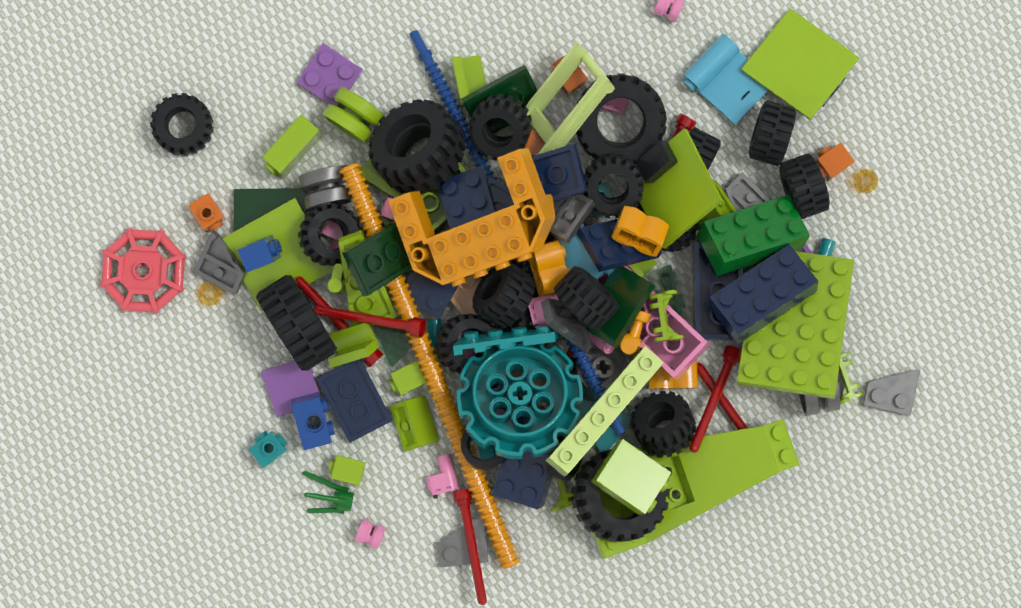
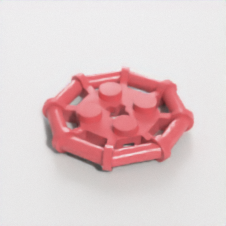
(154, 262)

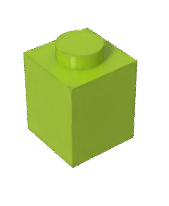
(407, 379)
(347, 470)

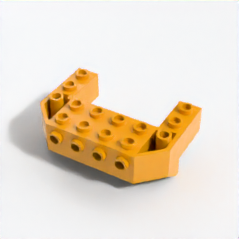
(484, 241)

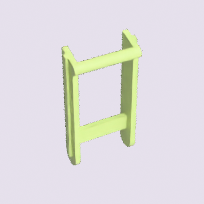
(581, 111)

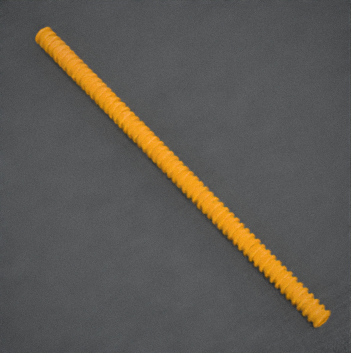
(435, 380)

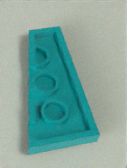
(504, 340)

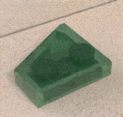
(669, 282)
(393, 342)

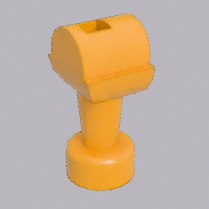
(631, 342)

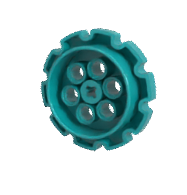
(509, 437)

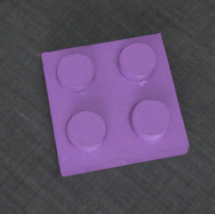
(327, 73)

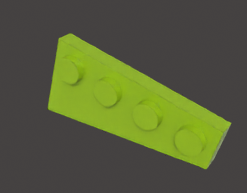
(378, 302)

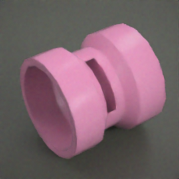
(663, 5)
(365, 531)

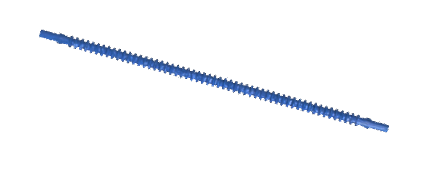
(426, 56)

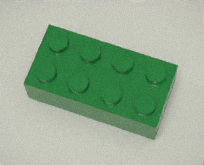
(752, 234)

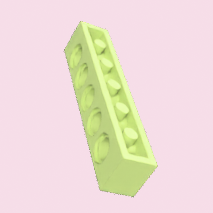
(604, 411)

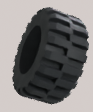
(653, 120)
(401, 131)
(296, 322)
(599, 520)

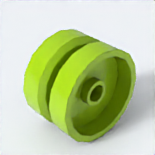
(355, 111)

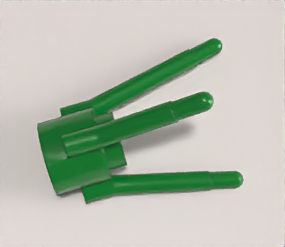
(341, 500)

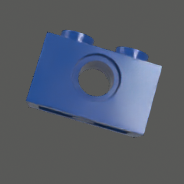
(260, 253)
(312, 435)

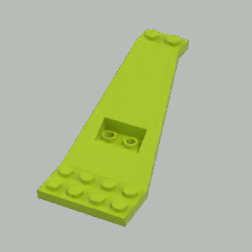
(718, 471)

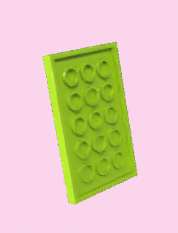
(804, 344)

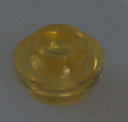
(869, 174)
(210, 301)

